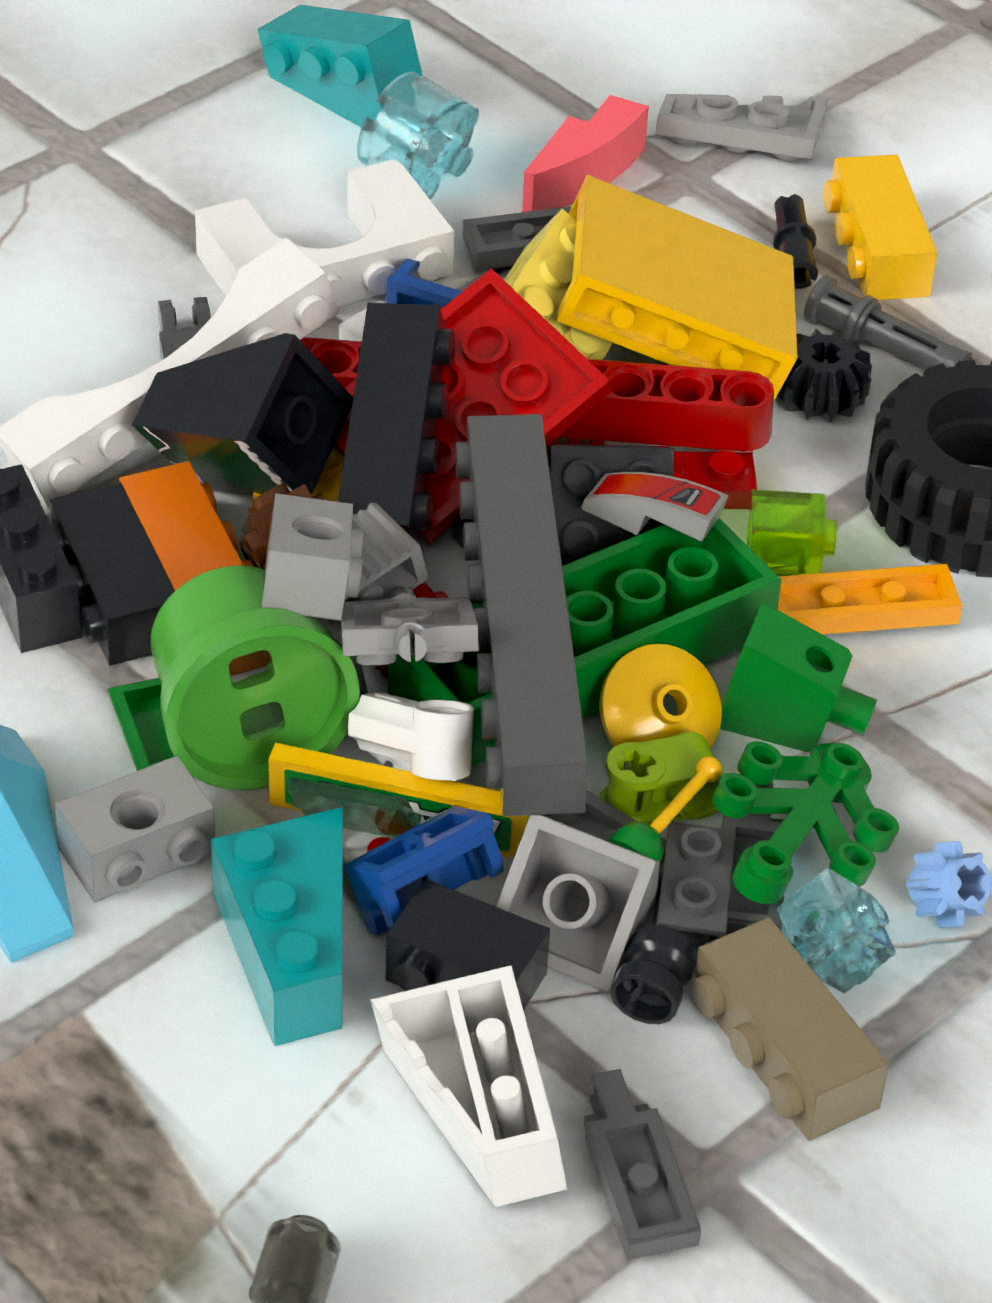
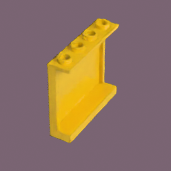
(678, 286)

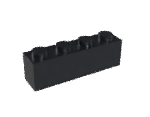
(396, 413)

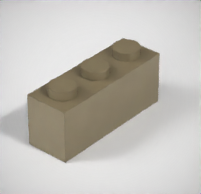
(789, 1029)

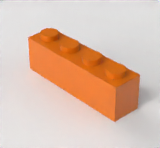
(186, 531)

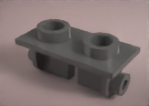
(696, 881)

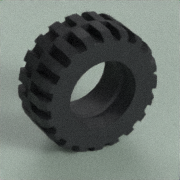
(922, 469)

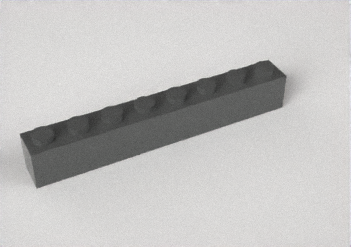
(521, 618)

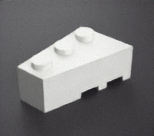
(478, 1078)

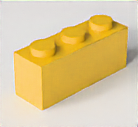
(880, 227)

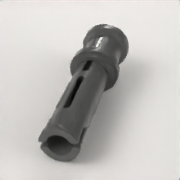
(866, 321)

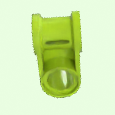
(656, 775)

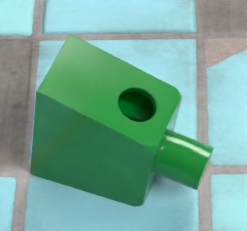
(791, 685)

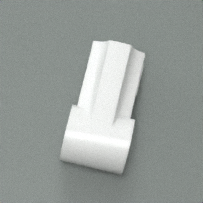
(425, 733)

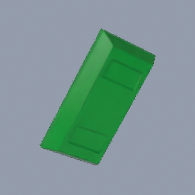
(141, 721)

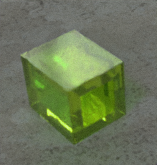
(790, 531)

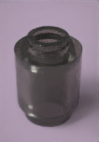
(295, 1262)

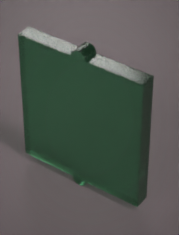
(361, 809)

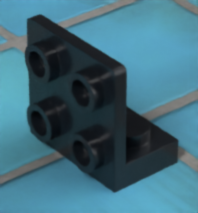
(575, 473)

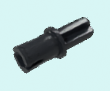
(796, 238)

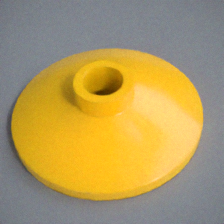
(635, 692)

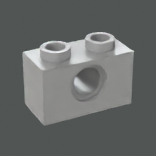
(312, 557)
(135, 828)

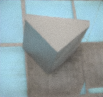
(586, 894)

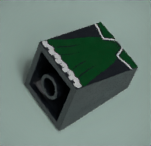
(248, 416)

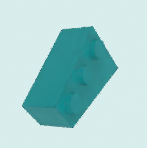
(339, 57)
(285, 919)

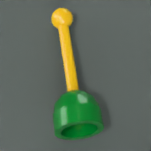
(646, 838)

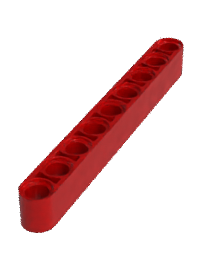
(646, 402)

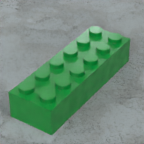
(627, 597)

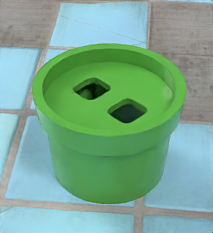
(230, 728)

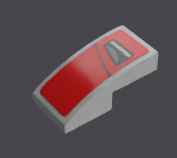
(635, 497)

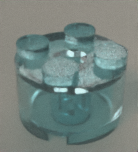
(420, 129)

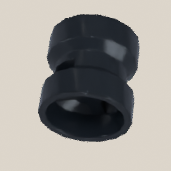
(660, 965)

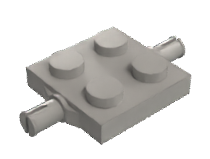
(408, 626)

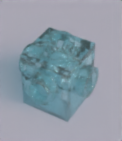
(837, 930)

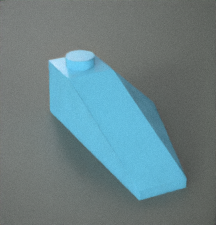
(31, 872)

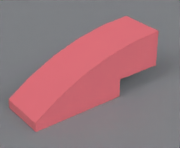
(583, 148)

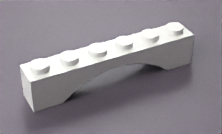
(81, 434)

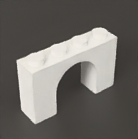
(381, 203)

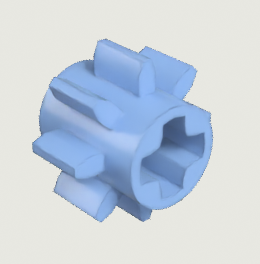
(949, 884)

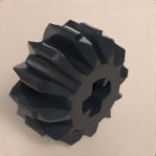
(827, 376)

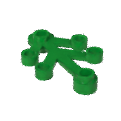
(834, 775)

